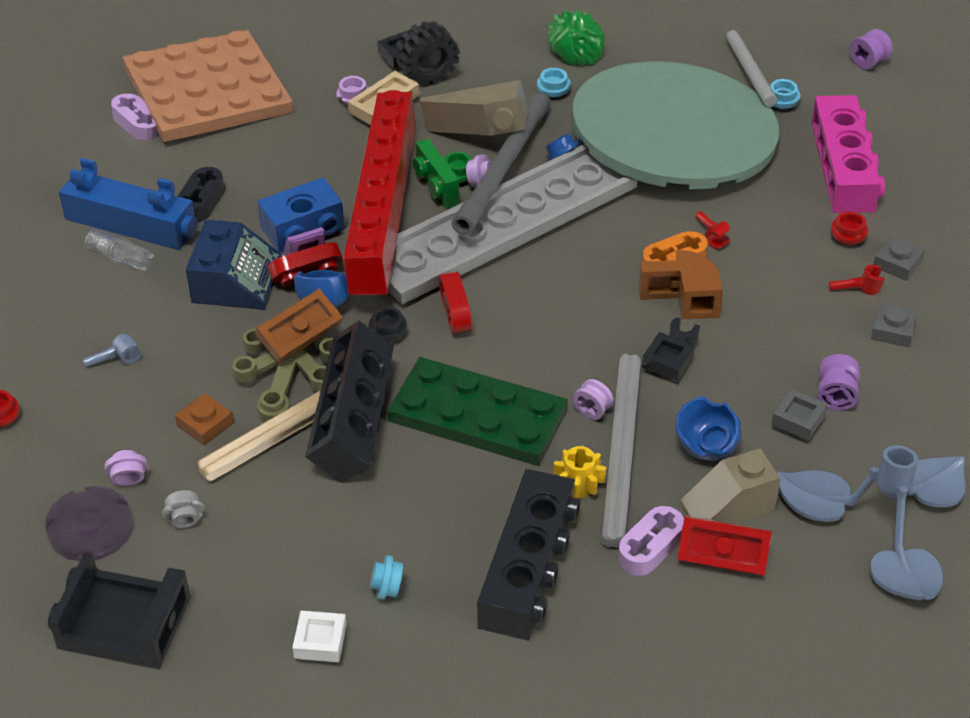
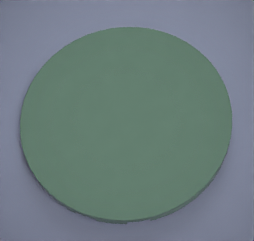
(674, 124)

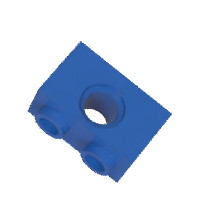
(300, 211)

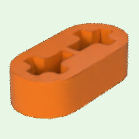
(666, 249)

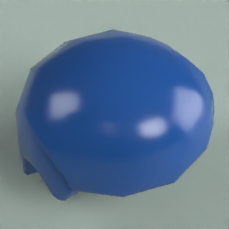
(330, 282)
(708, 429)

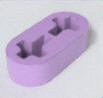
(129, 112)
(644, 535)

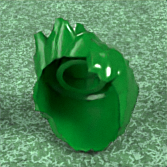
(576, 38)

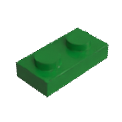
(437, 174)

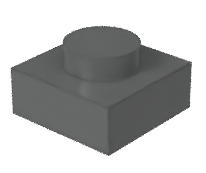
(899, 257)
(894, 325)
(799, 414)

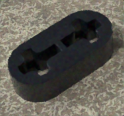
(205, 187)

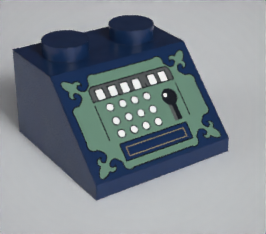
(230, 266)

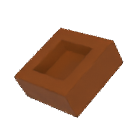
(204, 419)

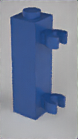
(127, 208)

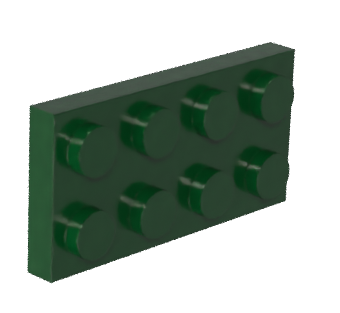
(478, 410)

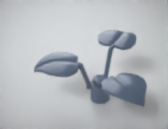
(932, 481)

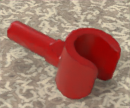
(715, 232)
(868, 283)

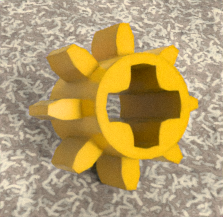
(582, 466)

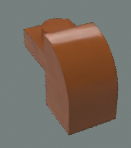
(688, 278)

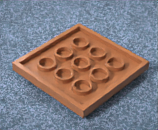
(207, 85)

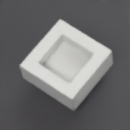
(319, 636)

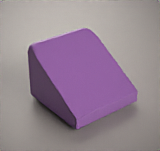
(304, 241)

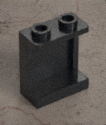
(119, 614)

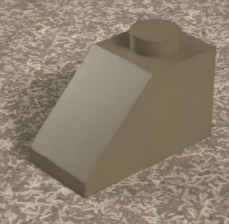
(735, 490)

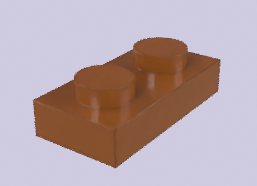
(299, 326)

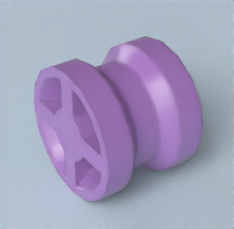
(871, 48)

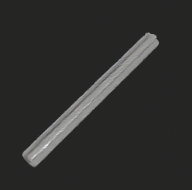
(621, 451)

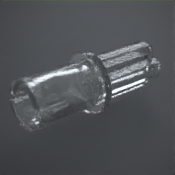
(118, 249)

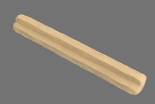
(258, 439)

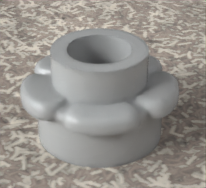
(183, 509)

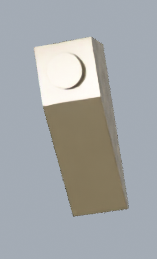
(477, 110)

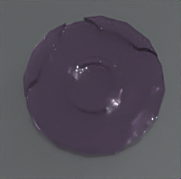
(89, 523)

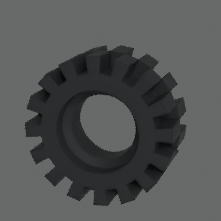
(417, 43)

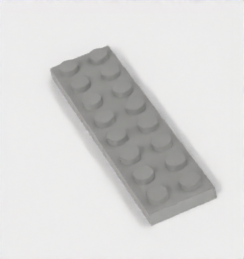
(512, 217)

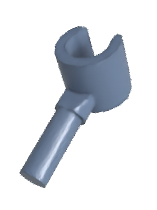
(122, 346)

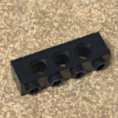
(350, 402)
(527, 555)

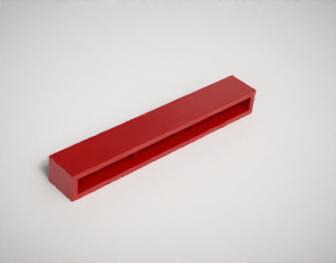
(380, 195)

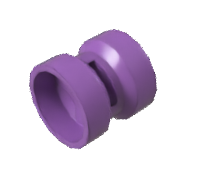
(839, 382)

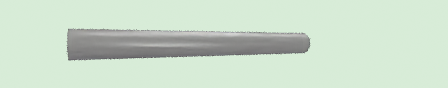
(751, 69)

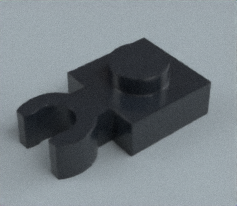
(672, 352)

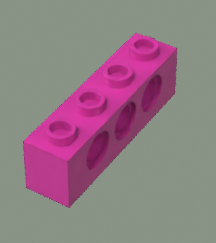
(846, 154)

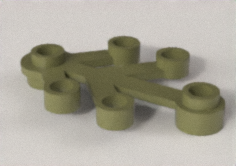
(275, 400)

